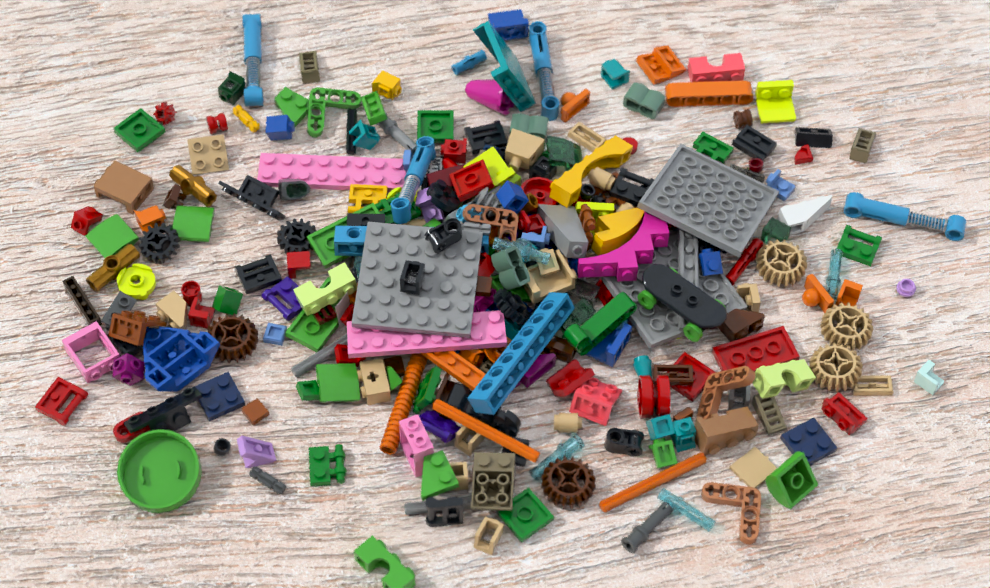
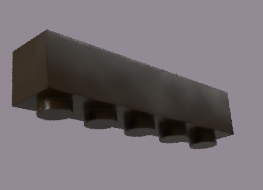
(81, 301)

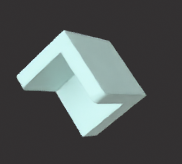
(927, 379)

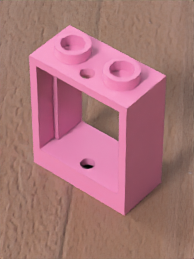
(84, 338)
(415, 442)

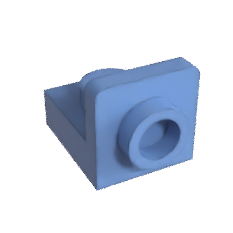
(783, 186)
(538, 240)

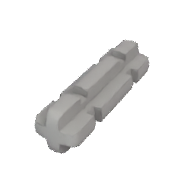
(472, 226)

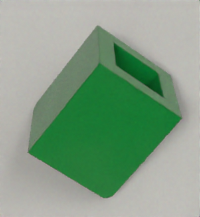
(227, 300)

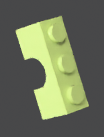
(314, 299)
(771, 379)

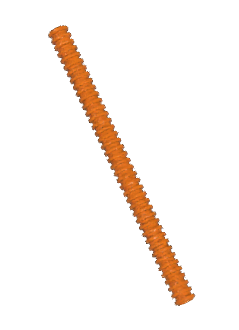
(403, 402)

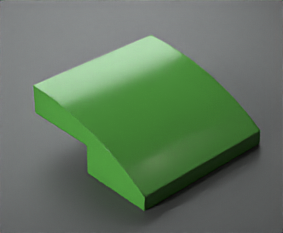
(193, 223)
(112, 236)
(338, 382)

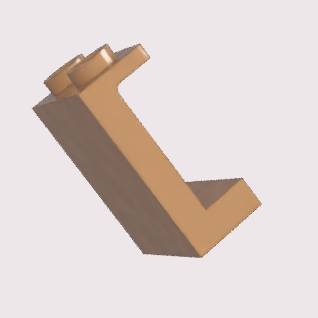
(124, 186)

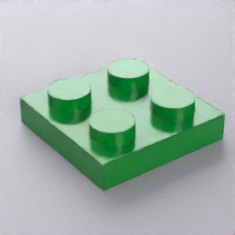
(436, 124)
(139, 130)
(527, 515)

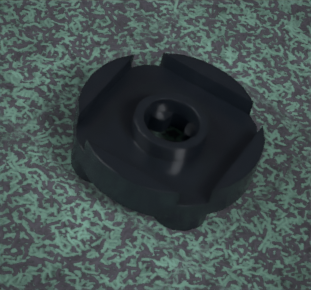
(443, 196)
(503, 421)

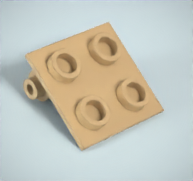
(208, 154)

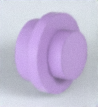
(906, 287)

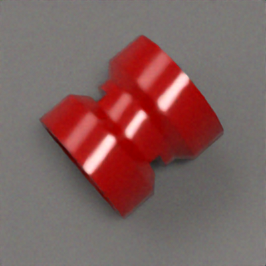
(213, 125)
(190, 290)

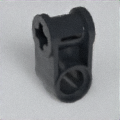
(443, 236)
(625, 442)

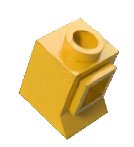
(387, 85)

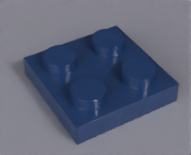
(219, 396)
(810, 440)

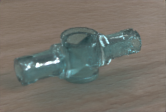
(526, 249)

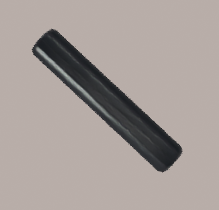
(351, 122)

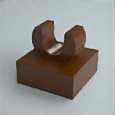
(173, 196)

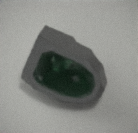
(292, 189)

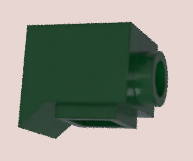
(232, 88)

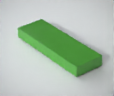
(373, 108)

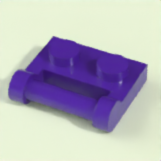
(286, 292)
(439, 426)

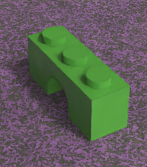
(374, 554)

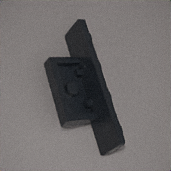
(256, 192)
(167, 415)

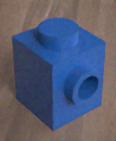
(279, 127)
(512, 197)

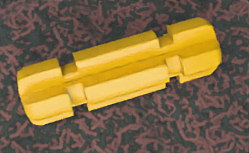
(246, 118)

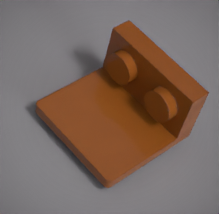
(132, 326)

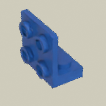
(510, 24)
(612, 346)

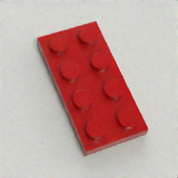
(756, 350)

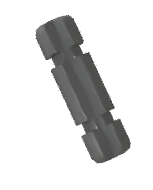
(267, 480)

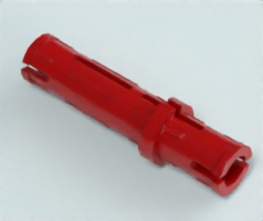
(747, 256)

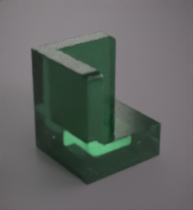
(775, 229)

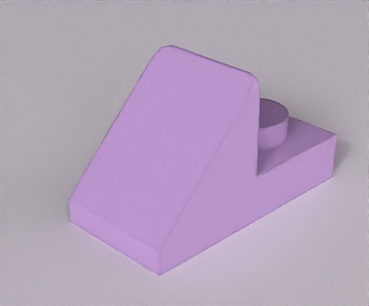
(428, 209)
(255, 451)

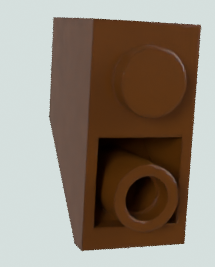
(741, 324)

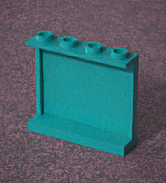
(509, 74)

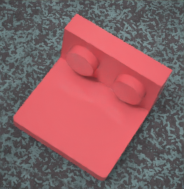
(595, 400)

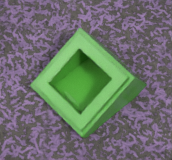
(393, 378)

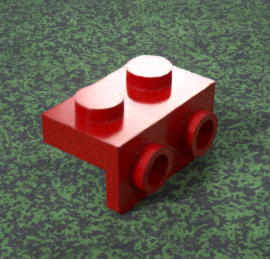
(843, 413)

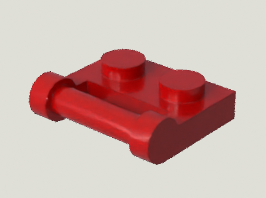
(56, 397)

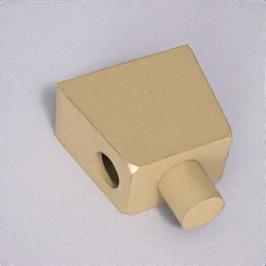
(523, 150)

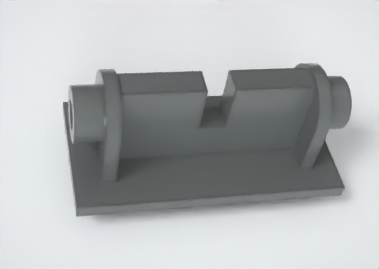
(120, 303)

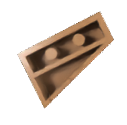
(724, 430)

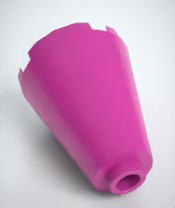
(489, 94)

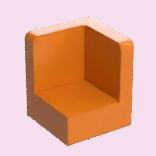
(849, 293)

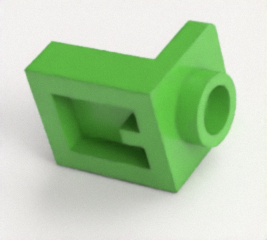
(663, 452)

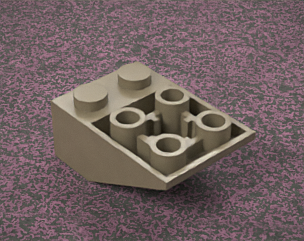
(493, 481)

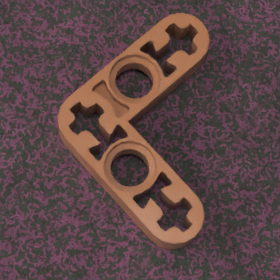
(503, 226)
(717, 383)
(742, 500)

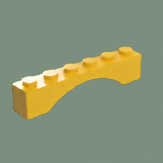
(610, 155)

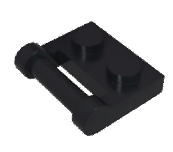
(494, 138)
(627, 191)
(258, 278)
(451, 511)

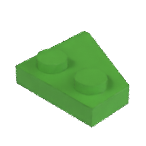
(292, 105)
(437, 476)

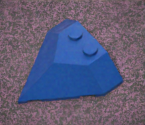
(176, 356)

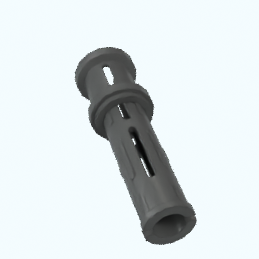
(641, 532)

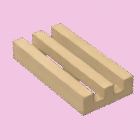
(585, 139)
(873, 389)

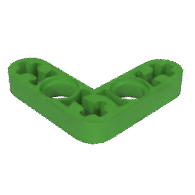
(321, 103)

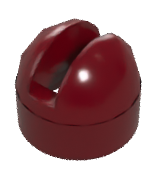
(756, 165)

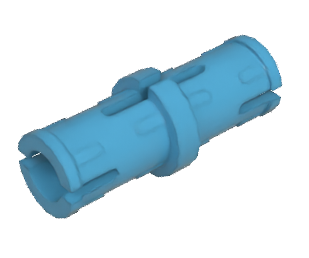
(469, 62)

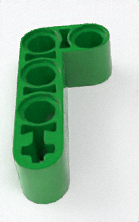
(601, 324)

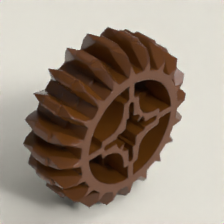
(232, 332)
(568, 492)

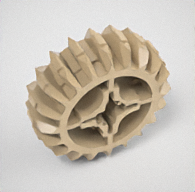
(779, 269)
(847, 320)
(846, 361)

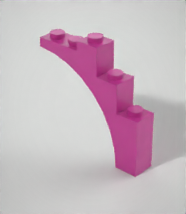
(625, 260)

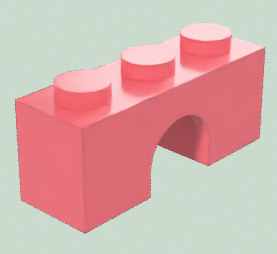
(730, 70)

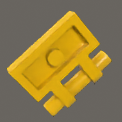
(365, 194)

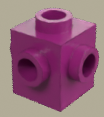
(128, 369)

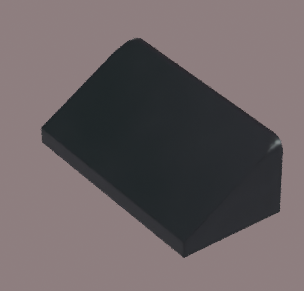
(814, 137)

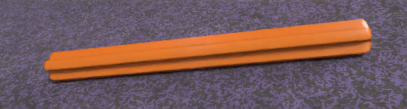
(486, 430)
(652, 482)

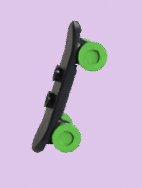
(683, 298)

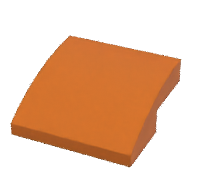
(660, 64)

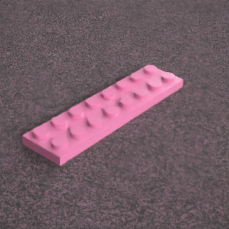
(331, 171)
(486, 332)

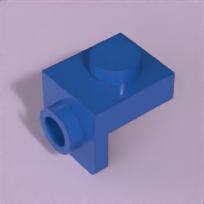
(710, 262)

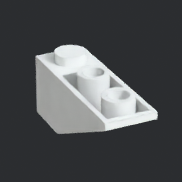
(803, 214)

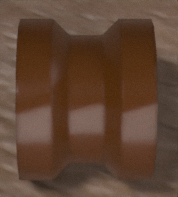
(742, 118)

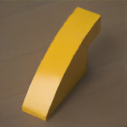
(616, 230)

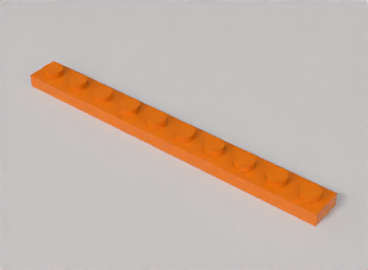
(450, 363)

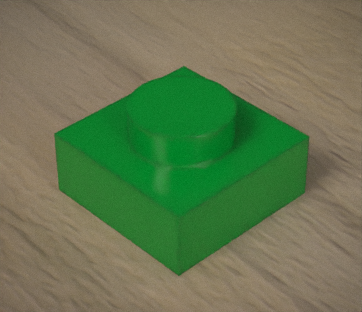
(308, 390)

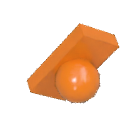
(573, 104)
(816, 294)

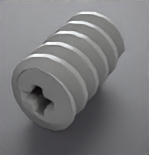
(487, 200)

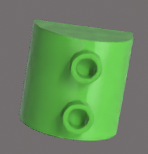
(791, 480)

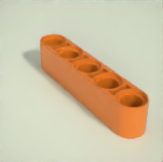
(708, 93)

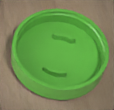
(159, 471)

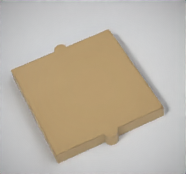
(753, 468)

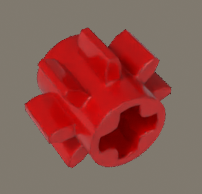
(165, 113)

